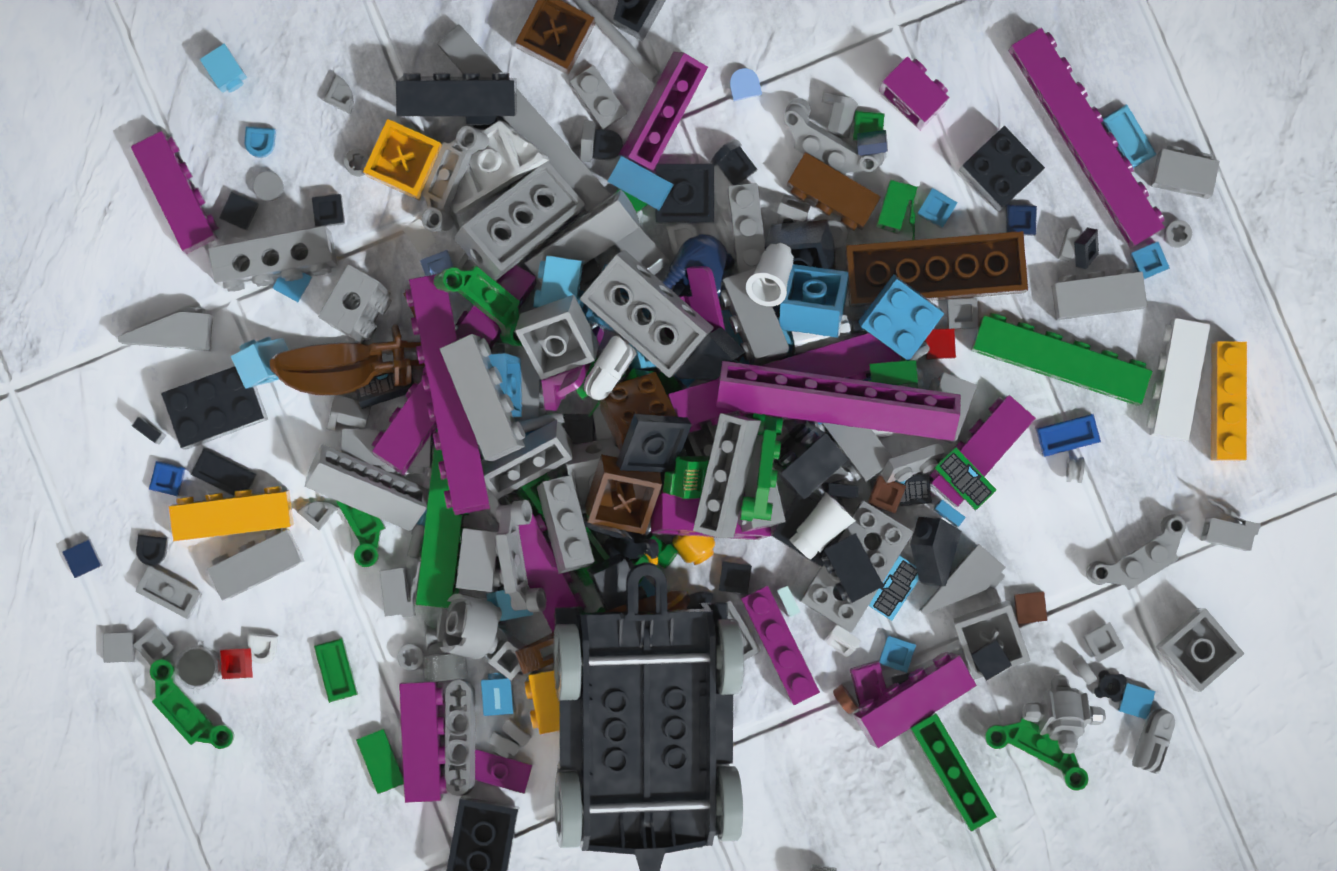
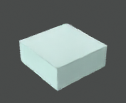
(788, 601)

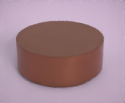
(845, 699)

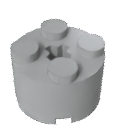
(468, 626)

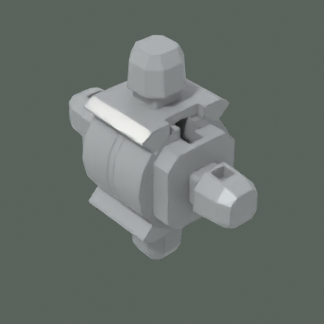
(1064, 714)

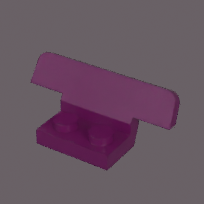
(703, 297)
(558, 386)

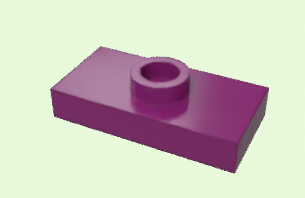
(868, 681)
(501, 771)

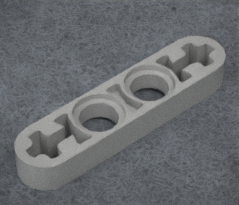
(464, 737)

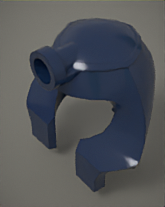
(698, 251)

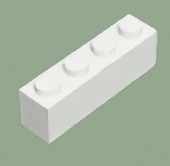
(1179, 379)

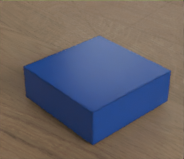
(167, 478)

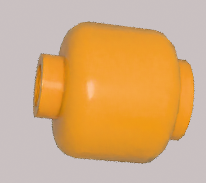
(694, 548)

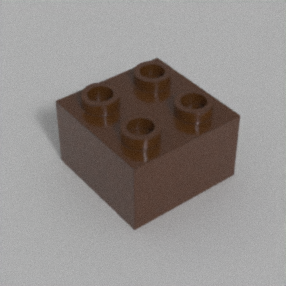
(555, 33)
(635, 396)
(622, 497)

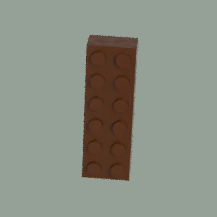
(939, 267)

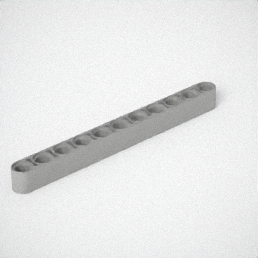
(531, 125)

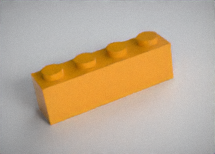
(1229, 401)
(232, 514)

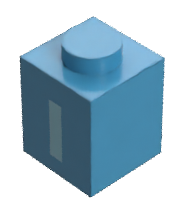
(497, 695)

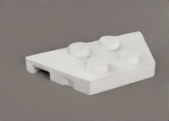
(497, 166)

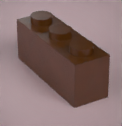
(832, 192)

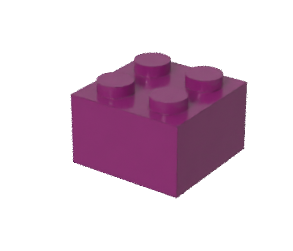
(914, 92)

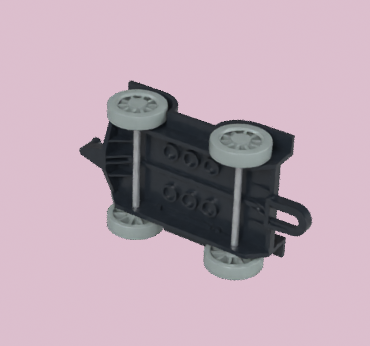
(647, 726)

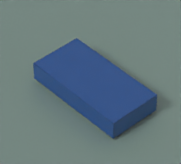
(1068, 435)

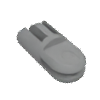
(1154, 741)

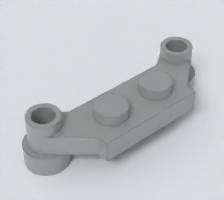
(824, 145)
(447, 175)
(511, 558)
(1143, 561)

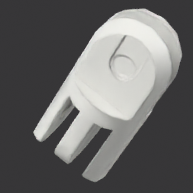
(609, 368)

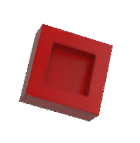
(941, 344)
(236, 663)

